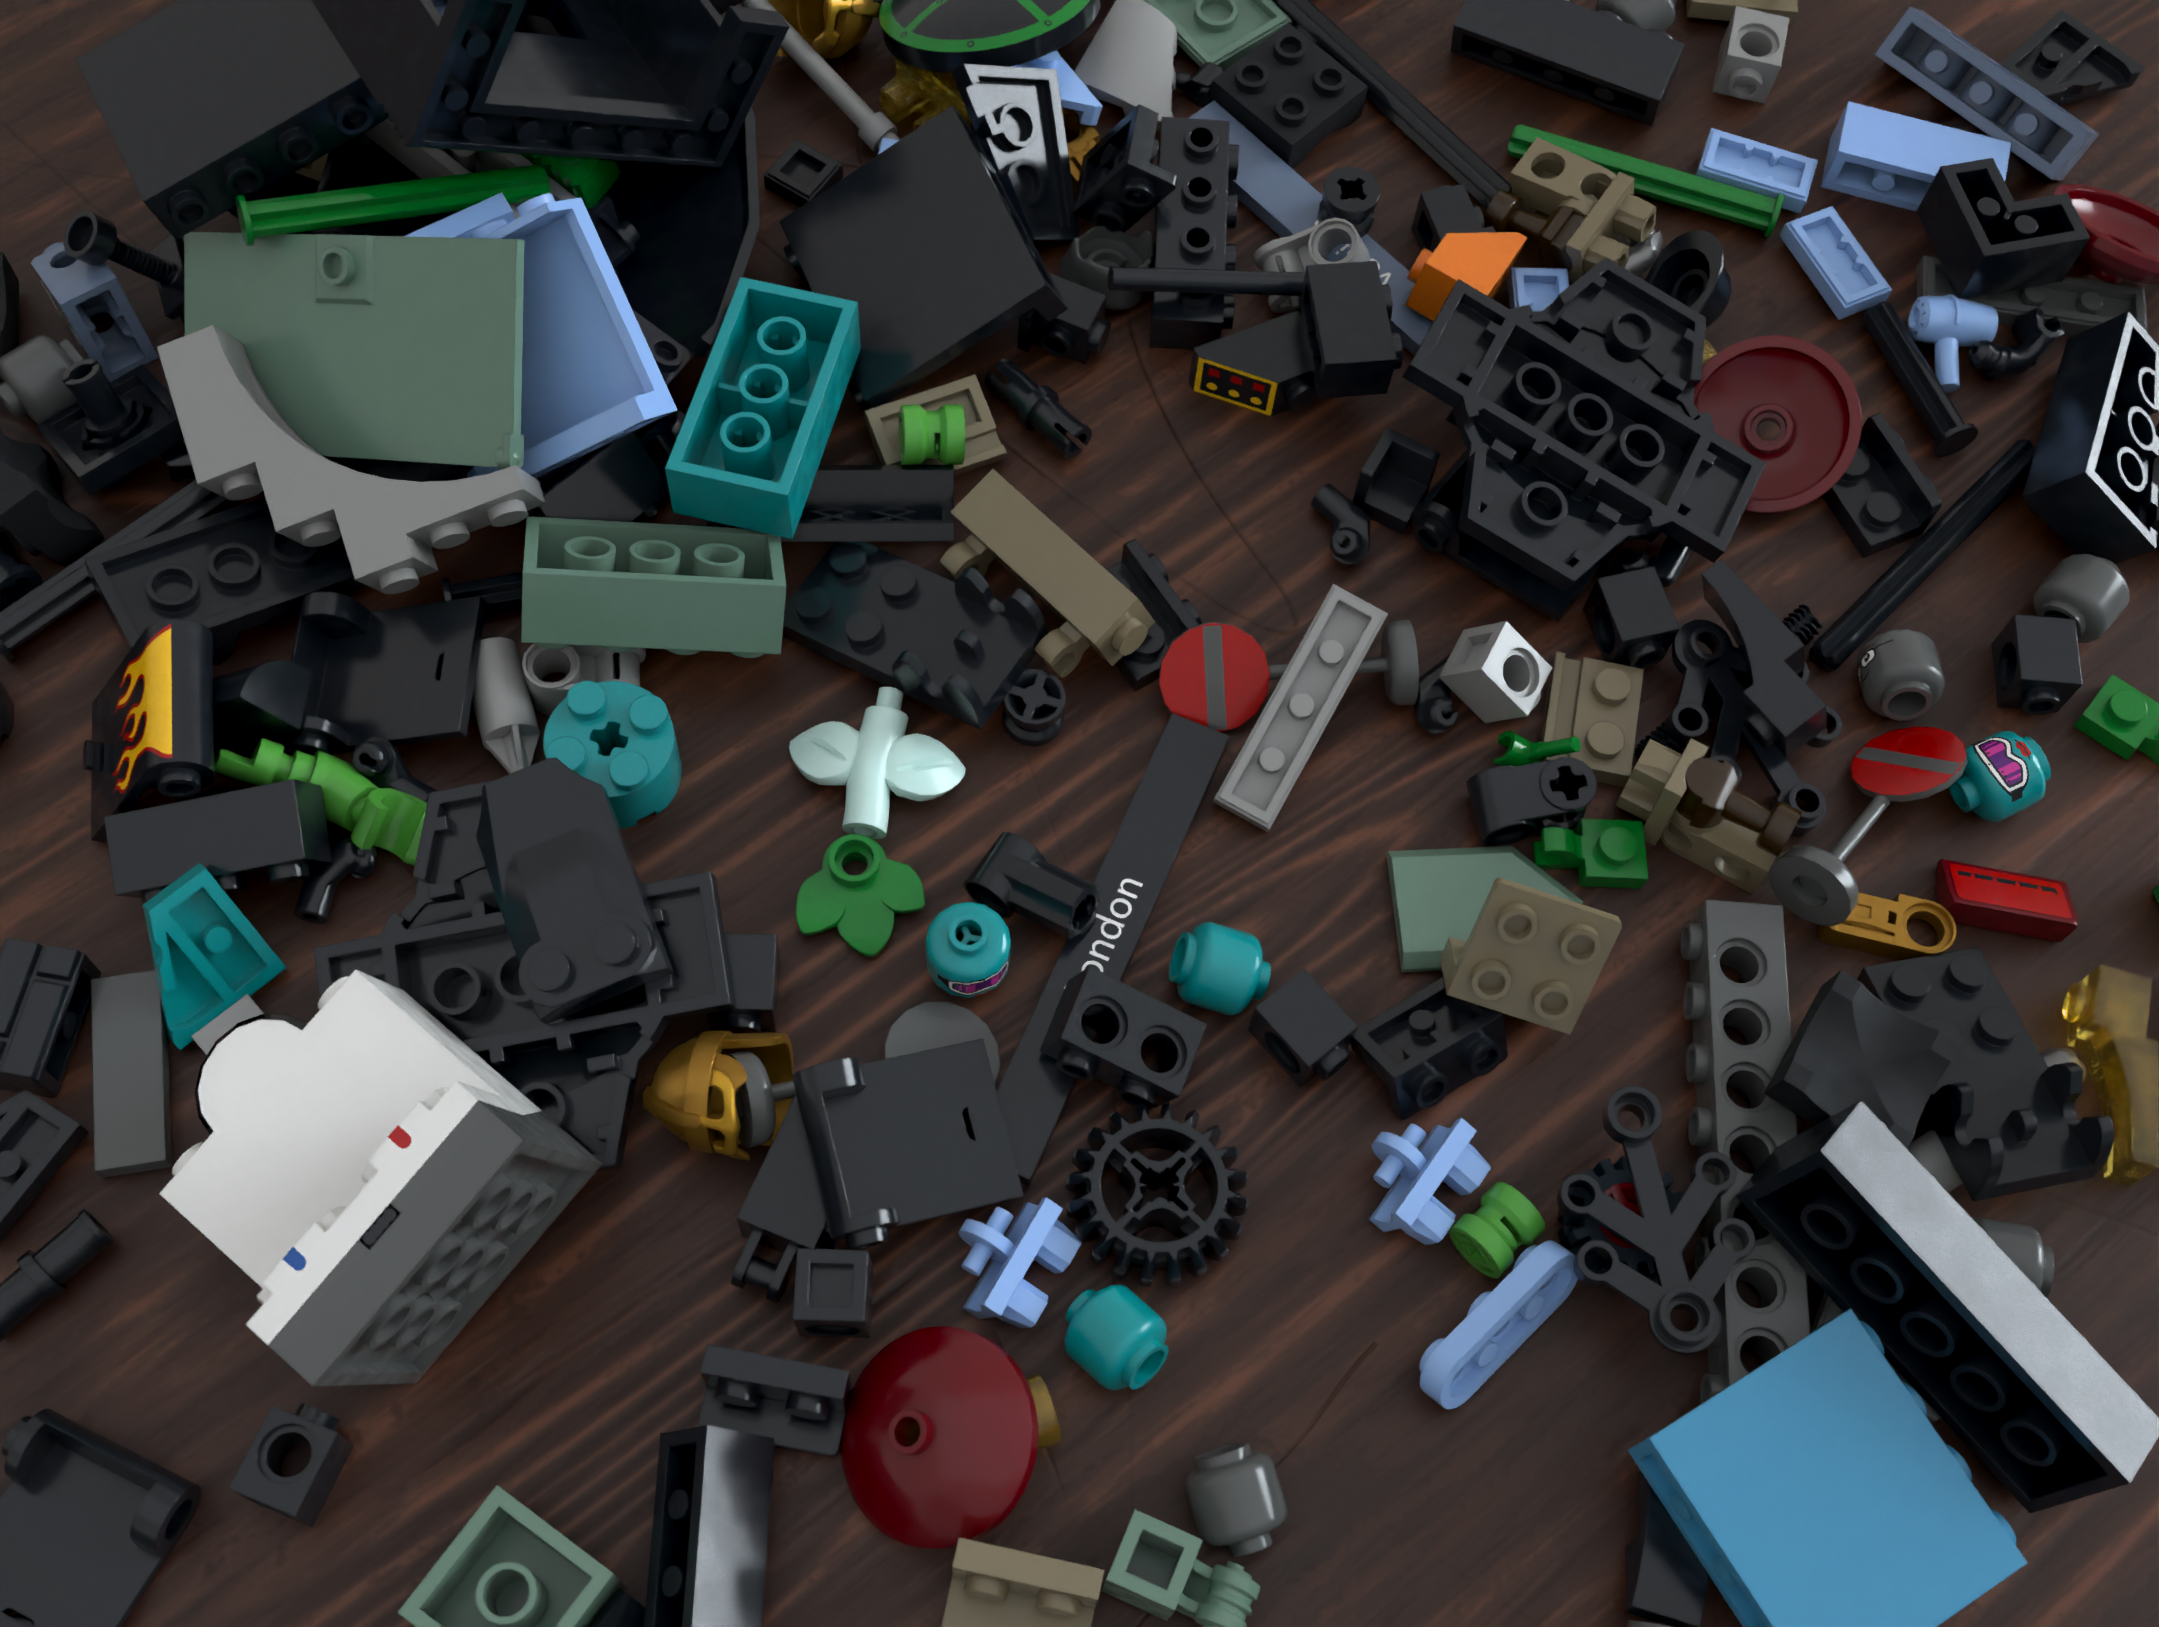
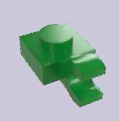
(2122, 720)
(1601, 849)

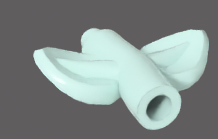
(876, 762)

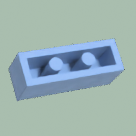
(1898, 156)

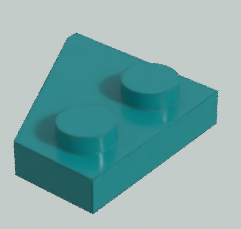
(203, 953)

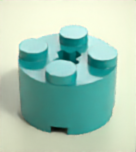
(620, 741)

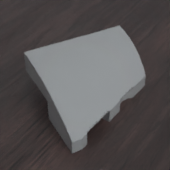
(1132, 59)

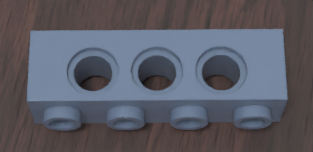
(1986, 94)

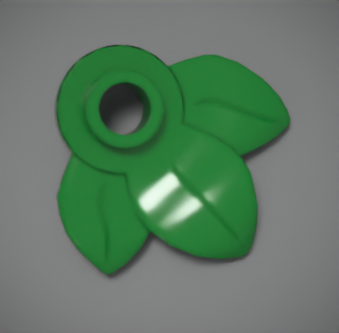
(861, 903)

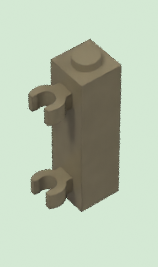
(1053, 568)

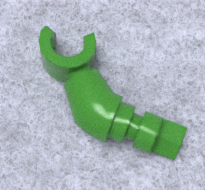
(350, 799)

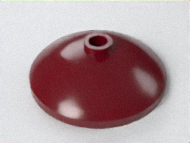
(2120, 232)
(1801, 393)
(971, 1446)

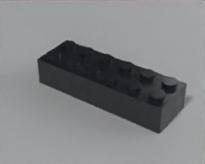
(1952, 1311)

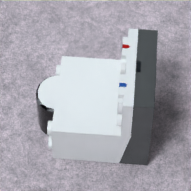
(368, 1180)

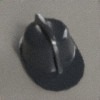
(1694, 273)

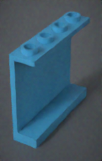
(1828, 1493)

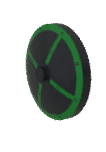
(980, 32)

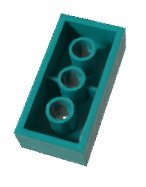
(764, 408)

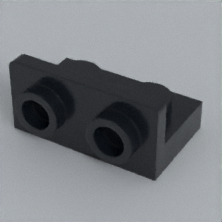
(1119, 175)
(1883, 492)
(1150, 583)
(1430, 1046)
(775, 1398)

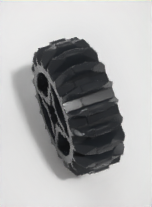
(1174, 1214)

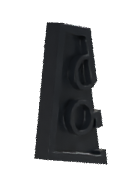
(1025, 139)

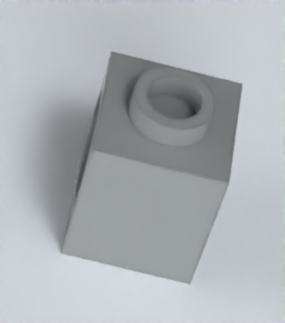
(1750, 54)
(1496, 672)

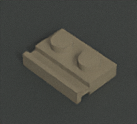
(981, 443)
(1600, 708)

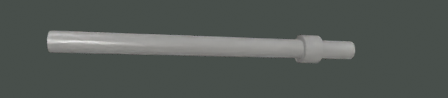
(871, 125)

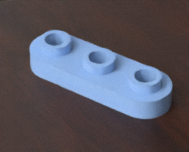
(1497, 1324)

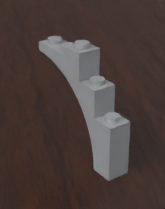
(247, 448)

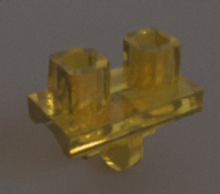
(922, 92)

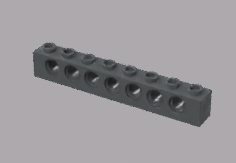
(1752, 943)

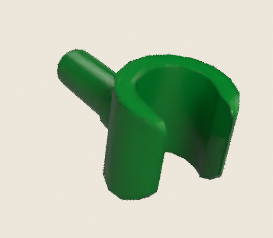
(1525, 752)

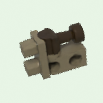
(1584, 206)
(1704, 816)

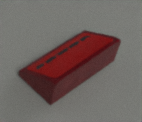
(2005, 901)

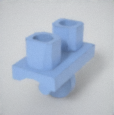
(1441, 1157)
(1031, 1237)

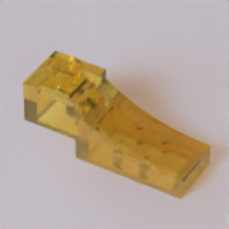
(2110, 1028)

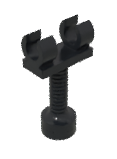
(95, 240)

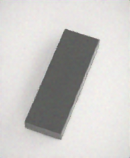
(130, 1075)

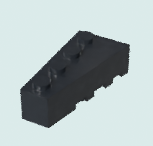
(2098, 442)

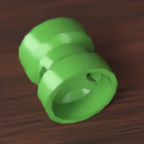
(917, 436)
(1497, 1229)

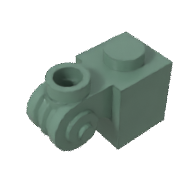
(1161, 1575)

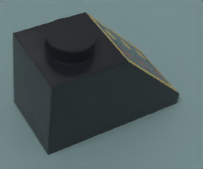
(1258, 367)

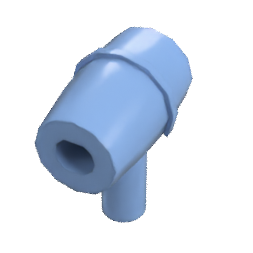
(1947, 325)

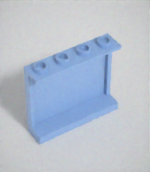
(583, 350)

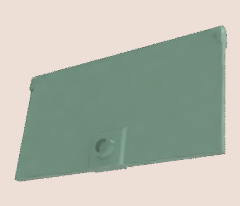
(375, 338)

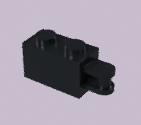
(613, 481)
(781, 1211)

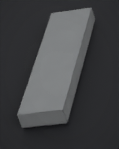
(1300, 708)

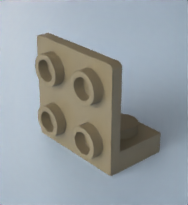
(1530, 955)
(1018, 1589)

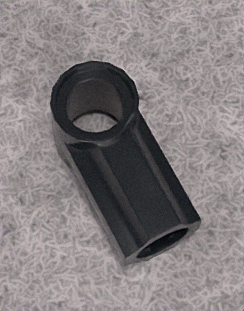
(1021, 881)

